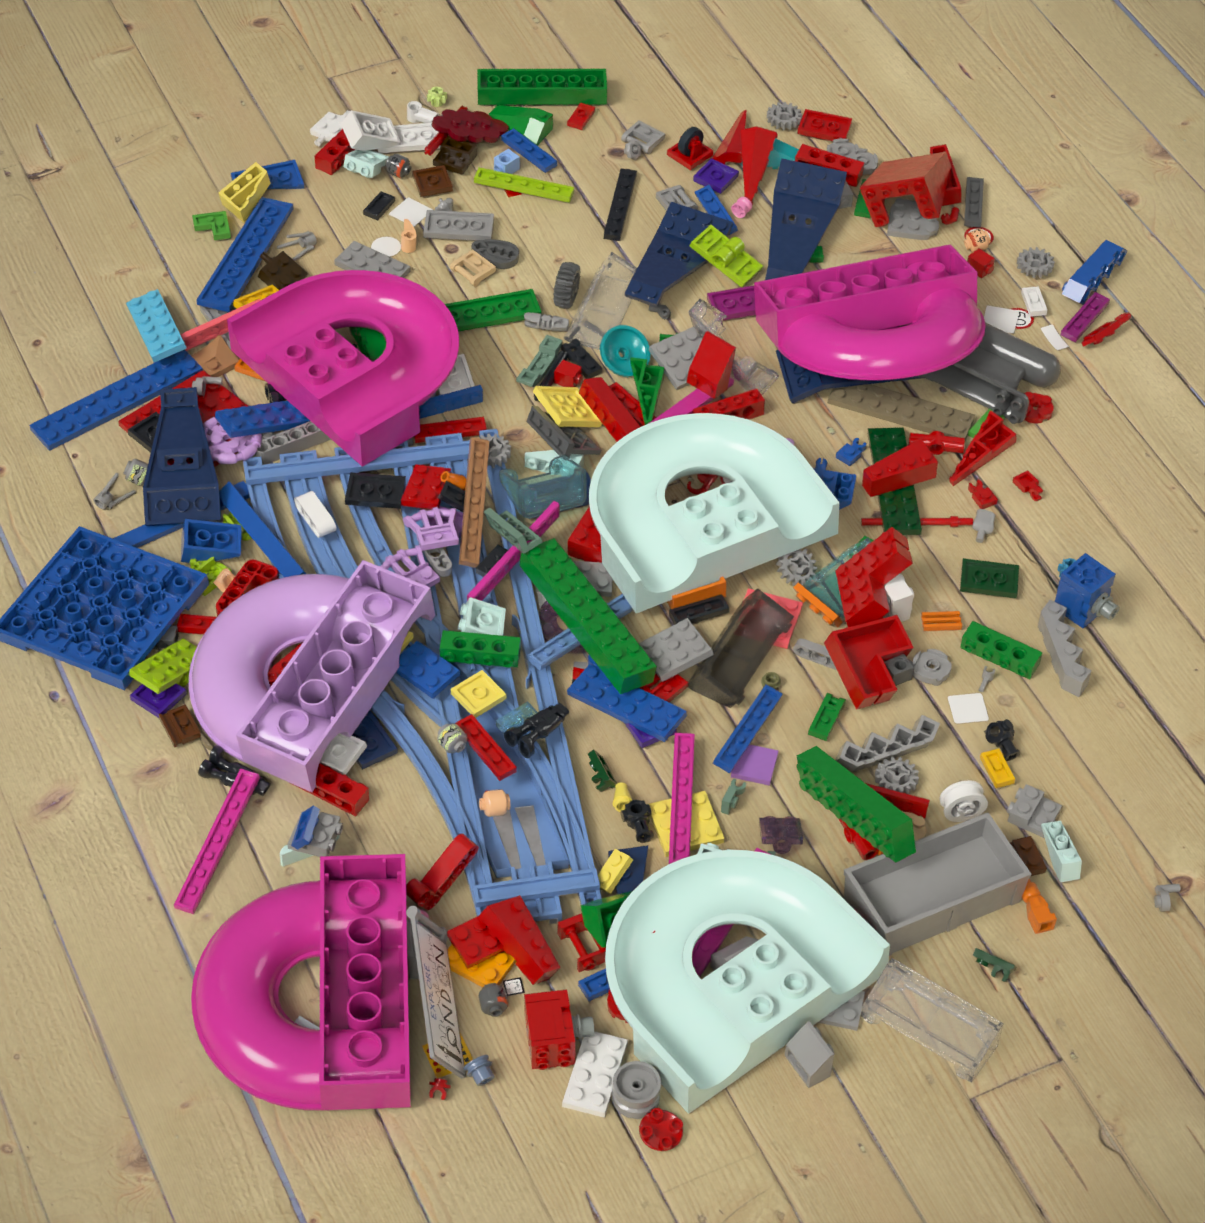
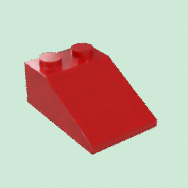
(712, 365)

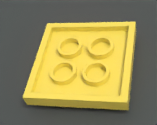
(566, 406)
(703, 822)

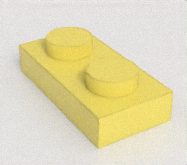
(613, 870)

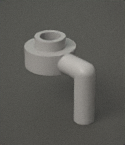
(201, 383)
(1162, 899)

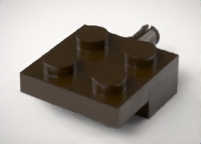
(455, 155)
(280, 270)

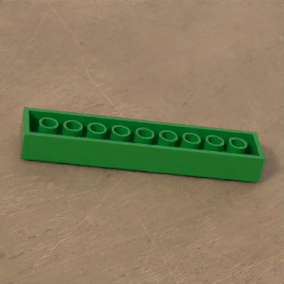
(588, 616)

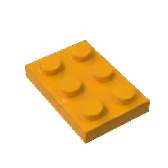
(489, 971)

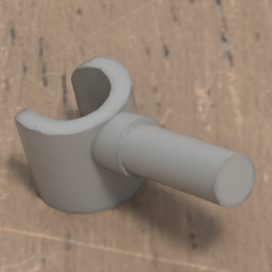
(987, 676)

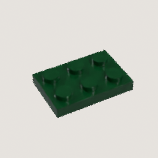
(989, 578)

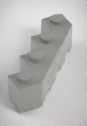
(1064, 654)
(877, 748)

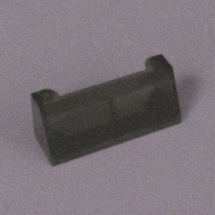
(740, 649)

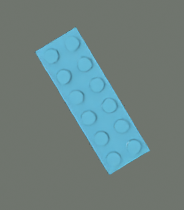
(156, 325)

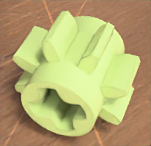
(436, 96)

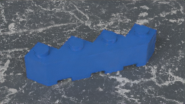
(1092, 271)

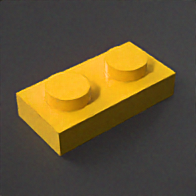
(997, 768)

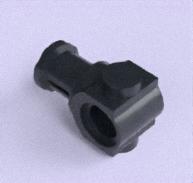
(1002, 739)
(637, 818)

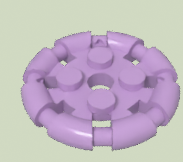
(224, 451)

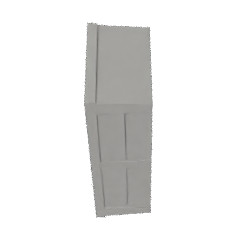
(939, 887)

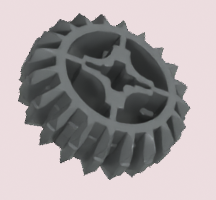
(566, 285)

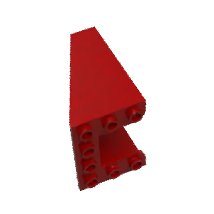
(919, 175)

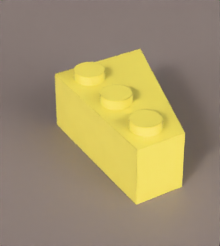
(245, 191)

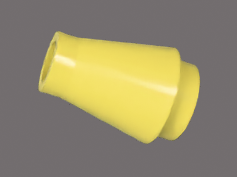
(621, 796)

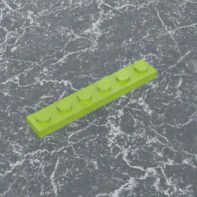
(524, 184)

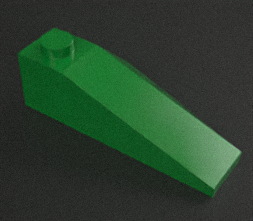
(530, 122)
(600, 915)

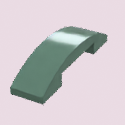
(541, 363)

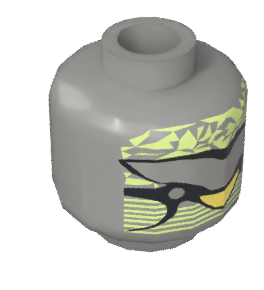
(136, 471)
(452, 738)

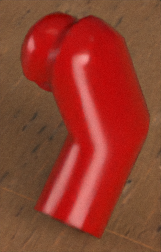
(953, 217)

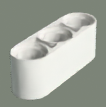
(315, 514)

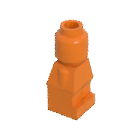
(1037, 909)

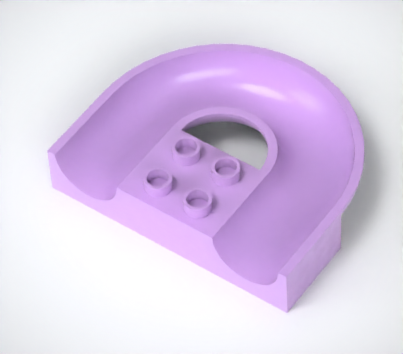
(346, 659)

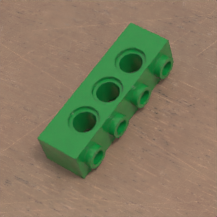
(480, 649)
(1001, 650)

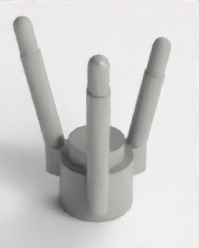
(306, 240)
(104, 498)

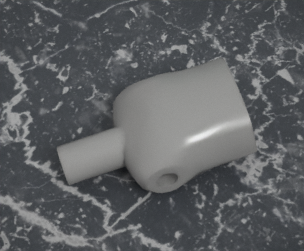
(983, 523)

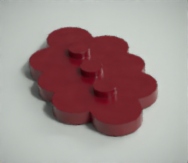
(470, 126)

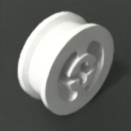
(963, 801)

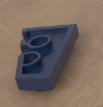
(635, 873)

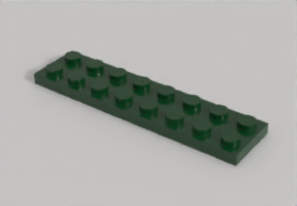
(898, 506)

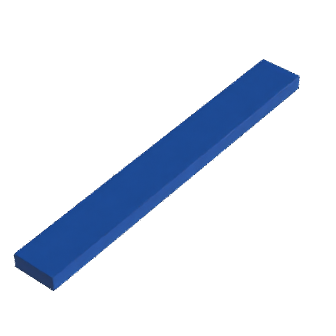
(259, 531)
(147, 534)

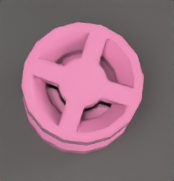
(741, 207)

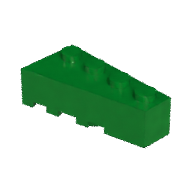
(369, 342)

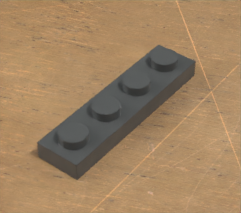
(973, 202)

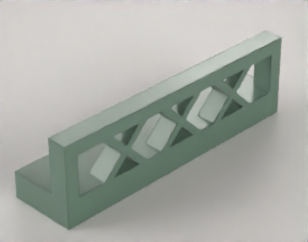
(512, 534)

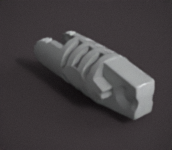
(546, 322)

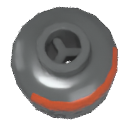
(398, 165)
(493, 999)

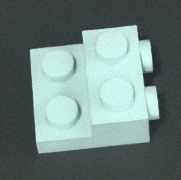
(365, 162)
(481, 618)

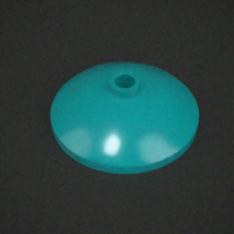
(626, 341)

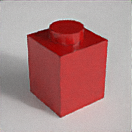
(981, 262)
(568, 374)

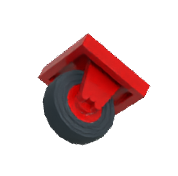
(690, 149)

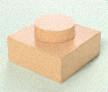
(224, 579)

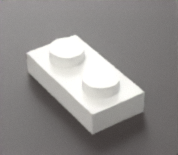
(1034, 301)

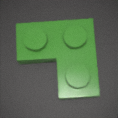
(216, 221)

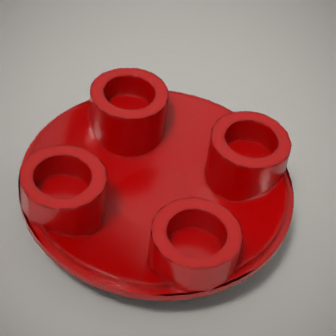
(661, 1130)

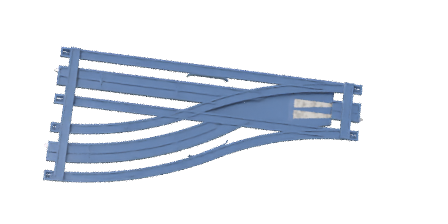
(545, 813)

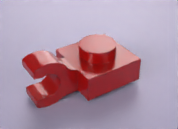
(1027, 482)

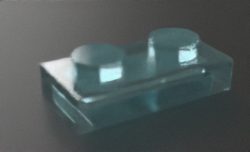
(515, 717)

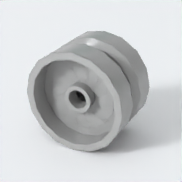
(636, 1089)

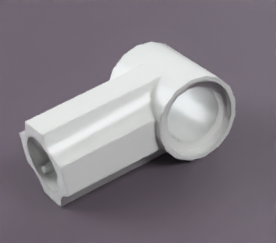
(417, 114)

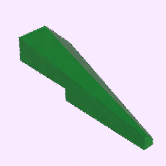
(648, 385)

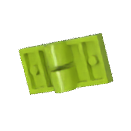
(726, 255)
(166, 667)

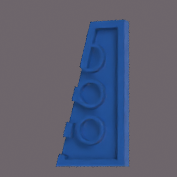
(281, 175)

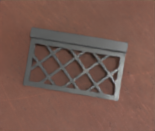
(561, 439)

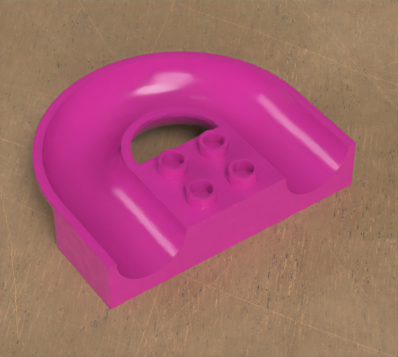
(851, 315)
(351, 399)
(360, 932)

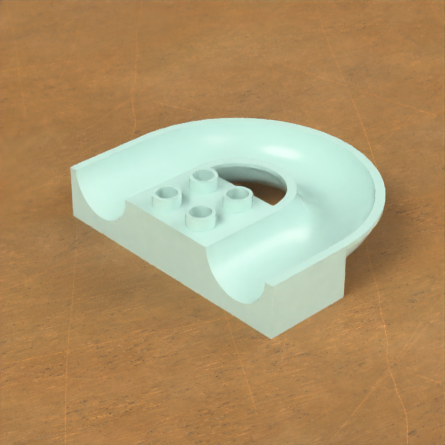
(668, 550)
(750, 1007)

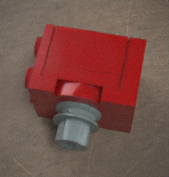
(553, 1029)

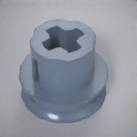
(480, 1070)

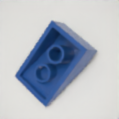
(209, 539)

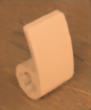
(408, 237)

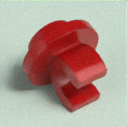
(439, 1084)

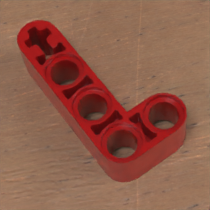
(251, 575)
(443, 873)

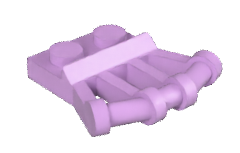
(436, 535)
(422, 574)

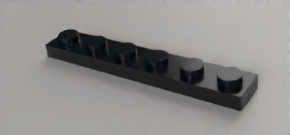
(620, 204)

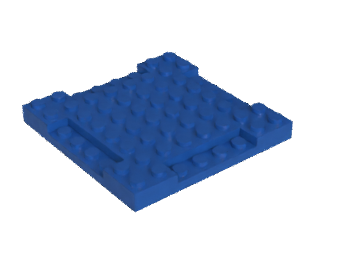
(101, 605)

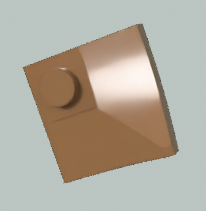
(216, 358)

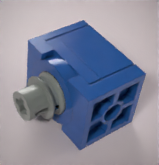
(1086, 591)

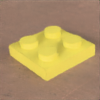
(478, 694)

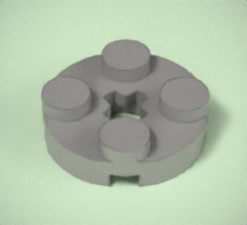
(931, 675)

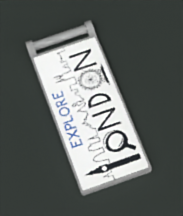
(437, 992)

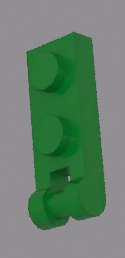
(826, 717)

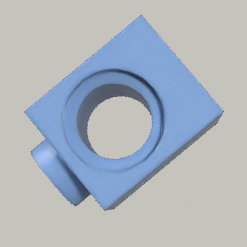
(507, 162)

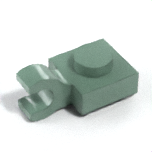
(730, 798)

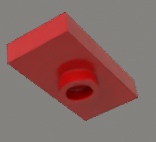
(581, 116)

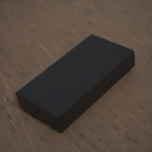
(379, 205)

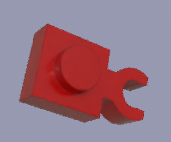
(982, 496)

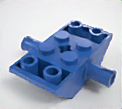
(838, 483)

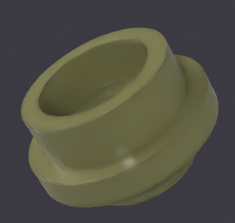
(771, 677)

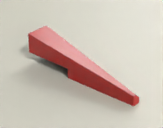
(731, 147)
(755, 152)
(987, 444)

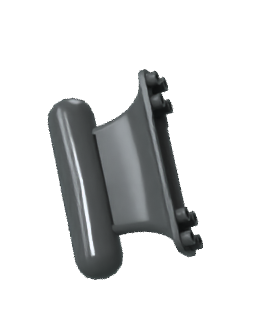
(995, 370)

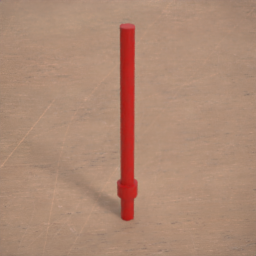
(953, 521)

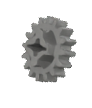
(784, 115)
(1035, 262)
(498, 450)
(795, 566)
(897, 775)

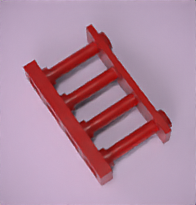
(569, 929)

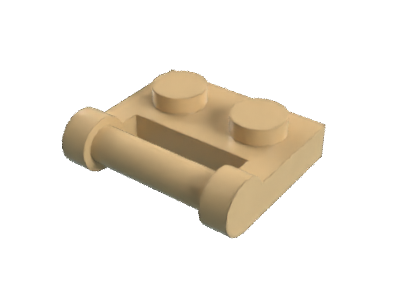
(476, 264)

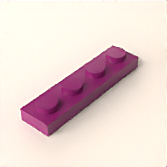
(1085, 317)

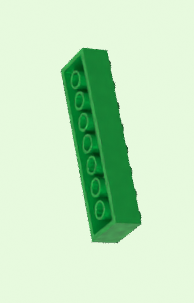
(541, 86)
(856, 804)

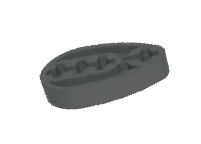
(498, 252)

